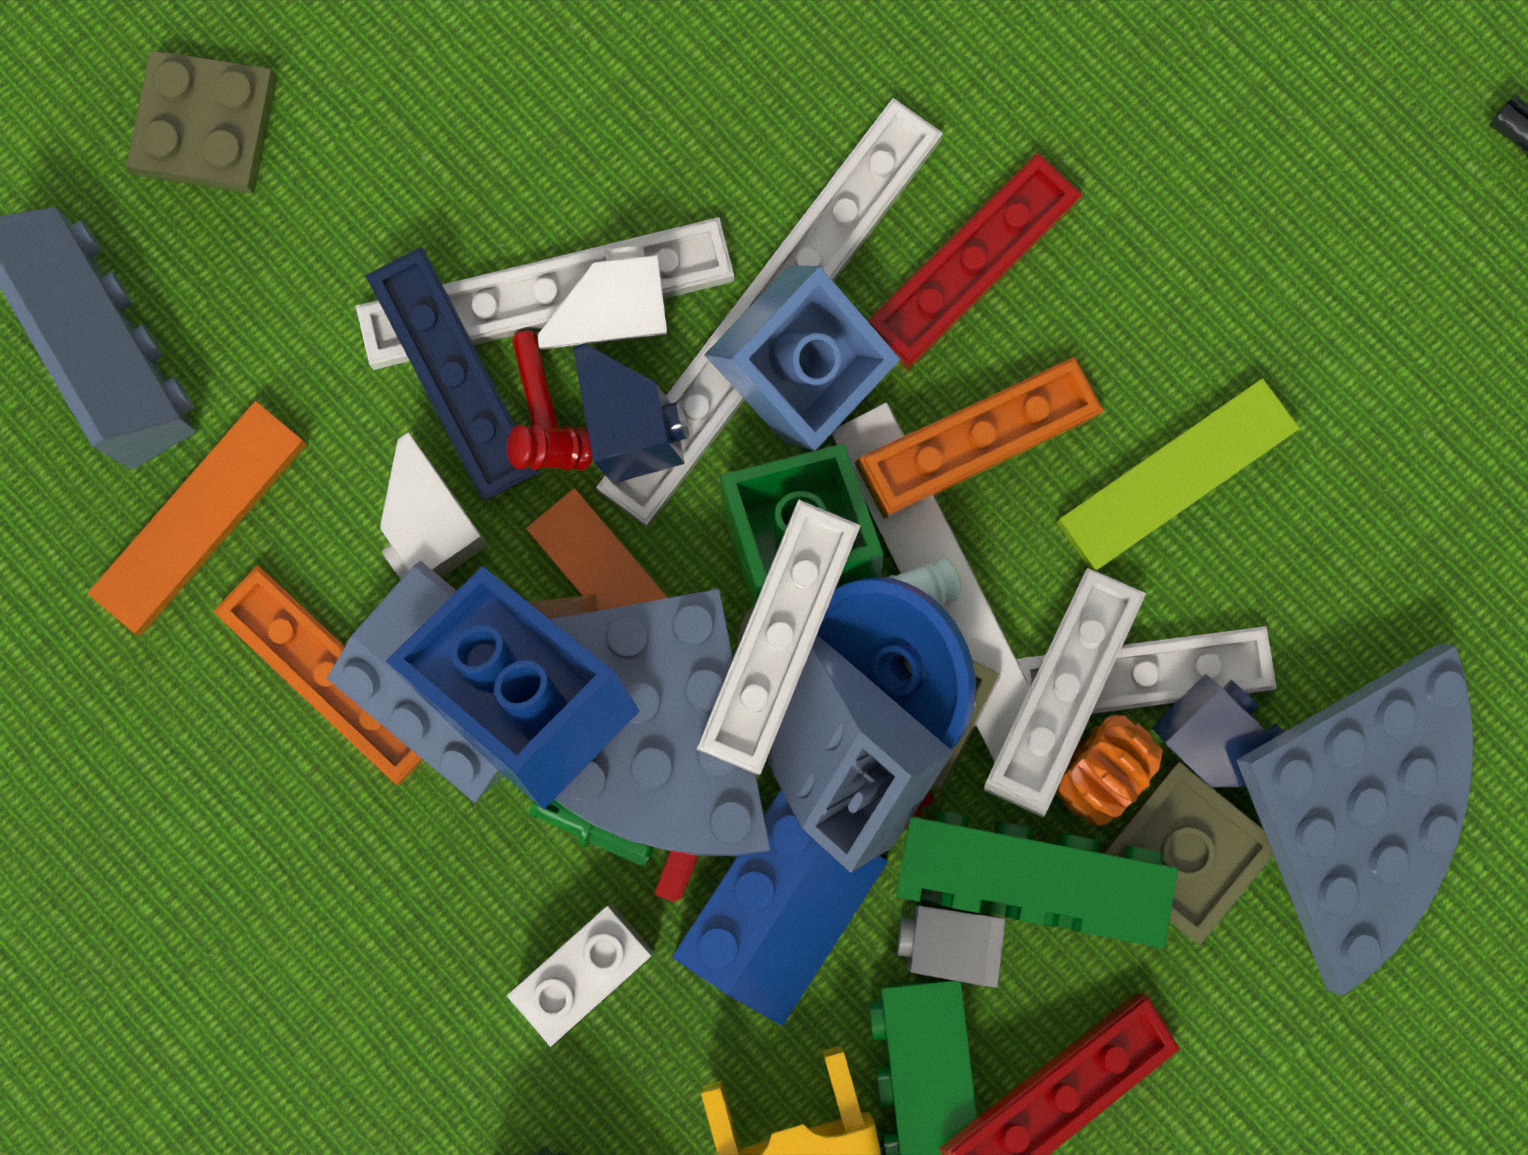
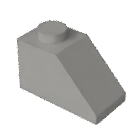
(952, 944)

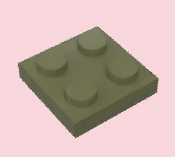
(201, 122)
(1205, 839)

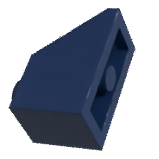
(627, 418)

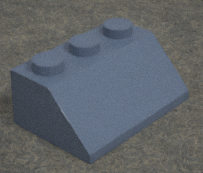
(383, 694)

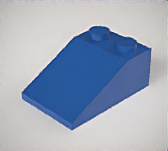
(515, 686)

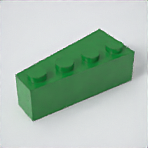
(1038, 880)

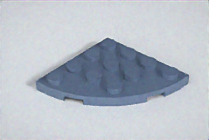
(650, 776)
(1368, 810)

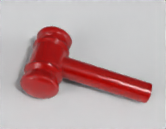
(543, 442)

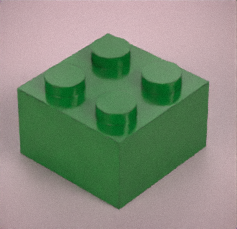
(762, 500)

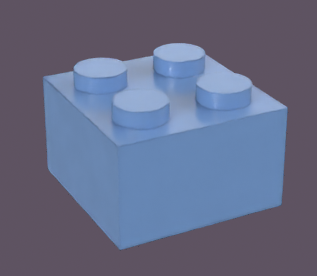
(802, 356)

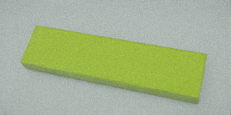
(1177, 475)

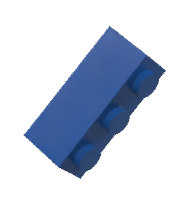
(775, 917)

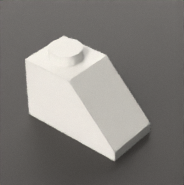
(610, 302)
(424, 516)

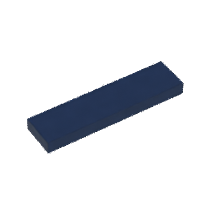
(449, 370)

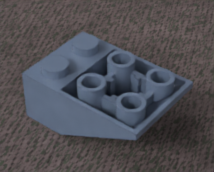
(851, 759)

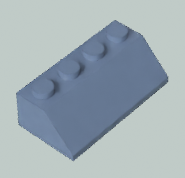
(88, 338)

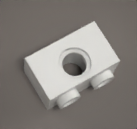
(580, 974)

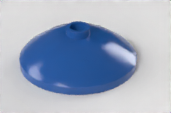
(886, 619)

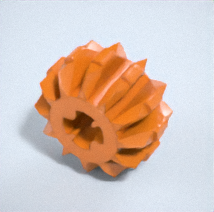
(1109, 770)

